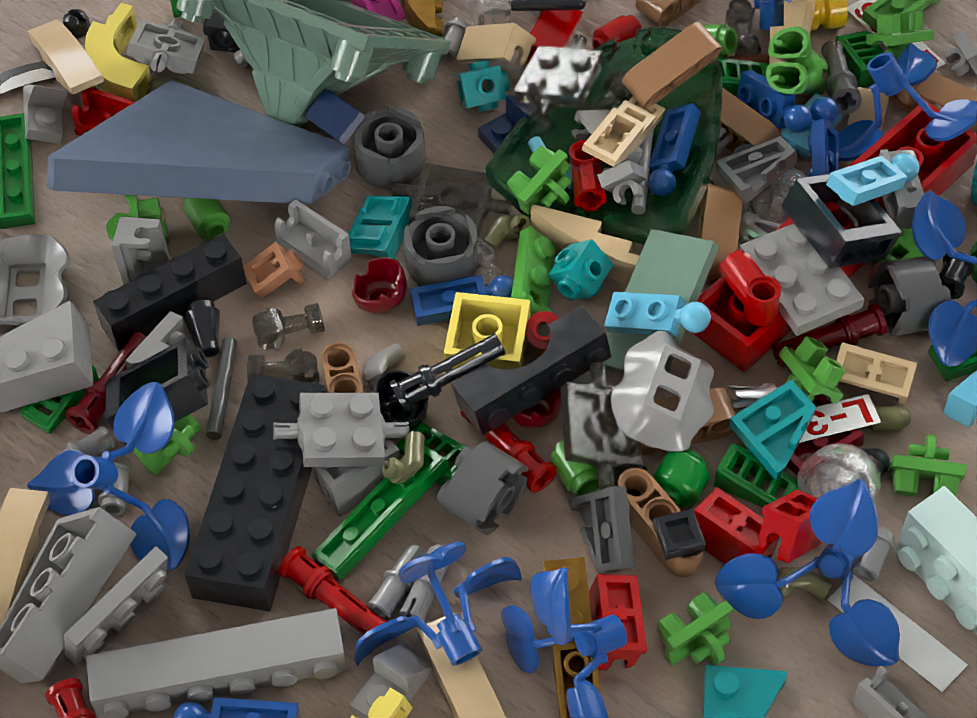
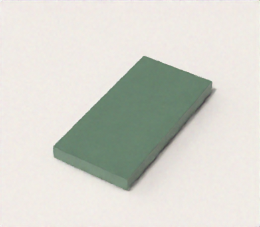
(668, 267)

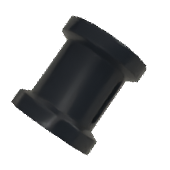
(954, 275)

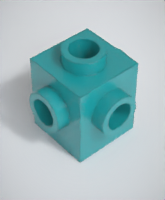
(470, 87)
(580, 270)

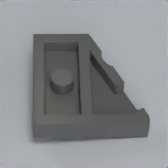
(756, 167)
(607, 528)

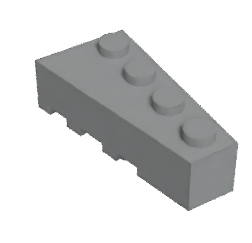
(45, 358)
(59, 590)

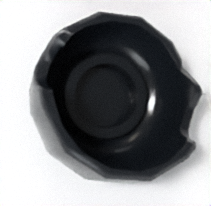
(390, 405)

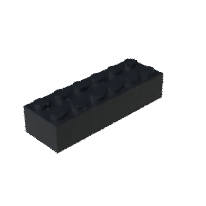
(252, 500)

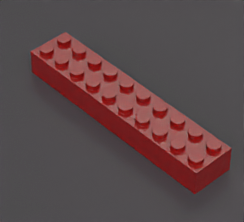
(939, 168)

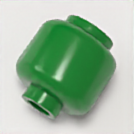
(682, 477)

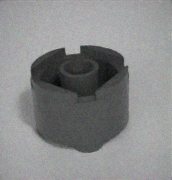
(390, 147)
(440, 246)
(907, 293)
(483, 486)

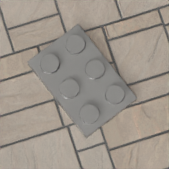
(809, 288)
(116, 607)

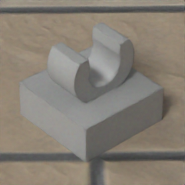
(965, 53)
(621, 178)

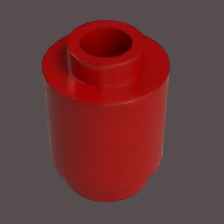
(620, 29)
(534, 325)

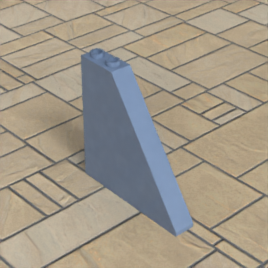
(199, 148)

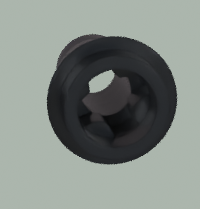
(203, 325)

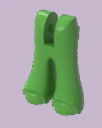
(801, 66)

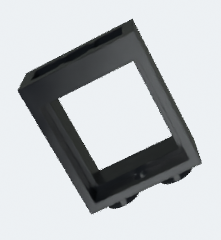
(838, 247)
(176, 368)

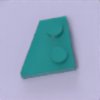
(775, 426)
(740, 691)

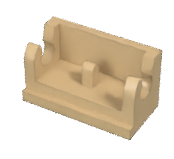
(495, 43)
(876, 371)

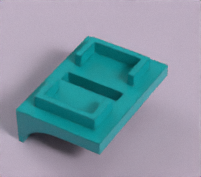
(380, 239)

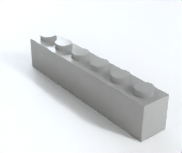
(215, 664)

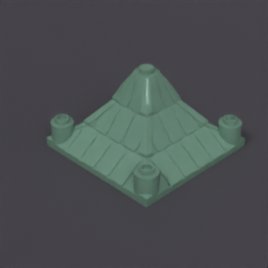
(317, 46)

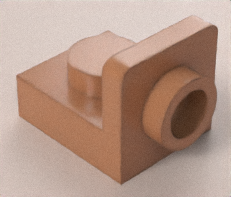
(273, 269)

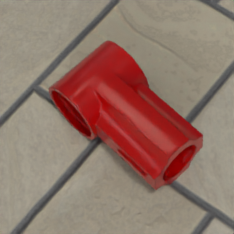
(586, 184)
(756, 291)

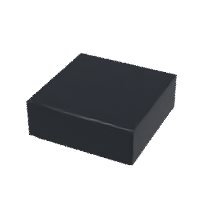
(679, 534)

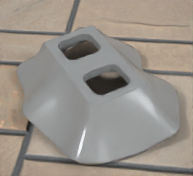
(29, 255)
(643, 374)

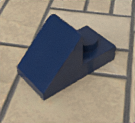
(334, 116)
(496, 130)

